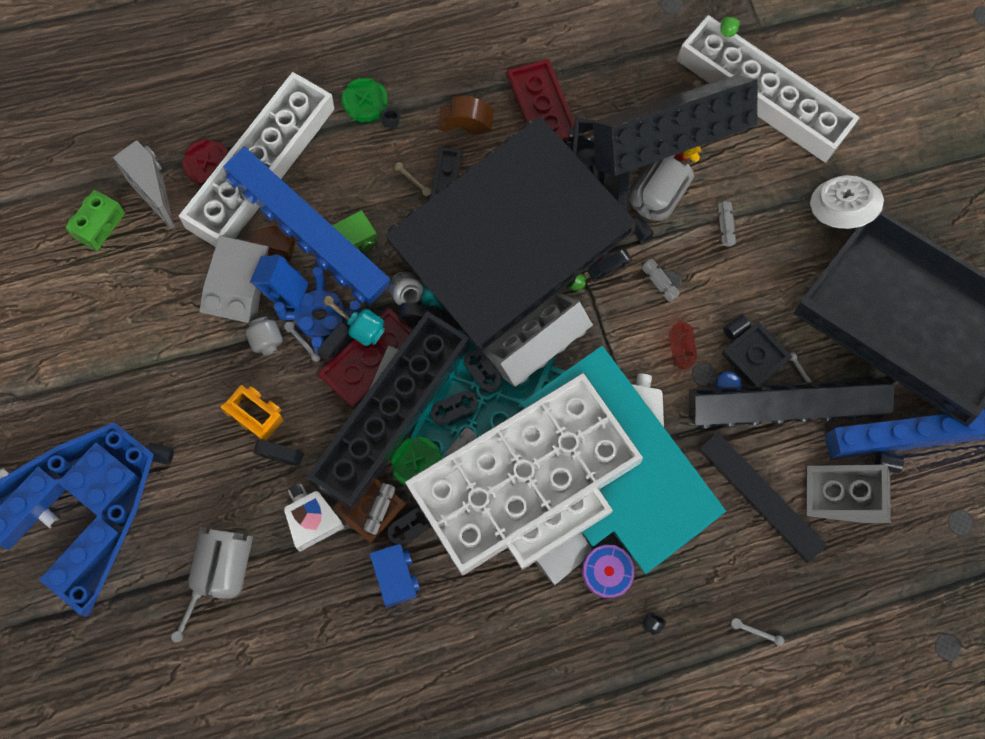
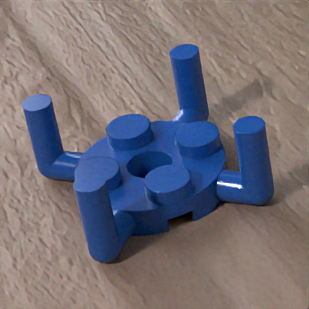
(311, 302)

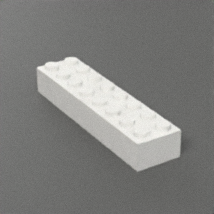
(783, 97)
(276, 140)

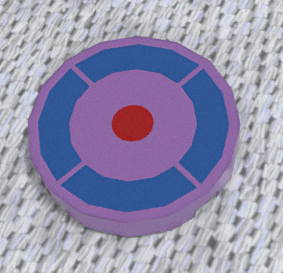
(608, 571)

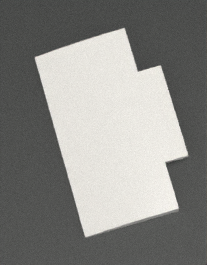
(527, 479)

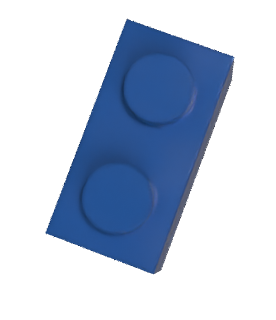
(279, 281)
(393, 575)

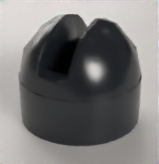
(390, 123)
(653, 622)

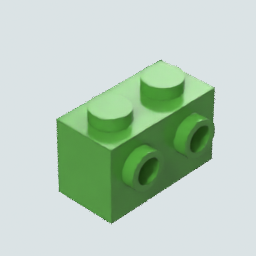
(95, 220)

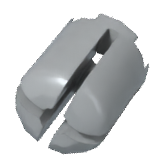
(660, 188)
(219, 563)

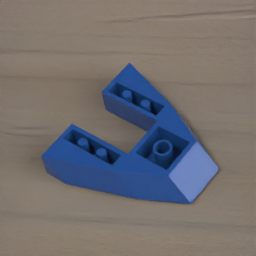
(106, 475)

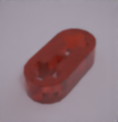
(688, 344)

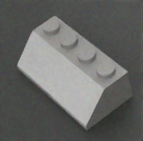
(538, 338)

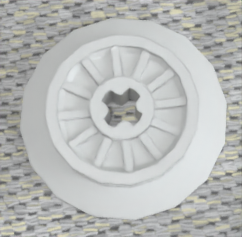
(846, 202)

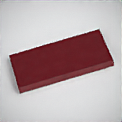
(541, 95)
(355, 367)

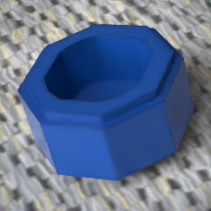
(728, 379)

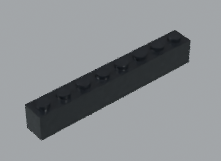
(790, 402)

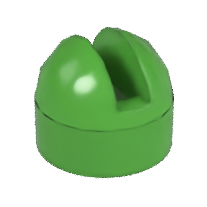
(729, 26)
(577, 283)

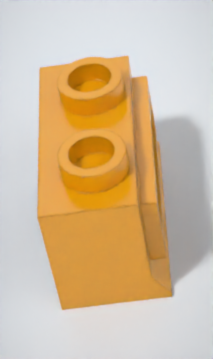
(263, 431)

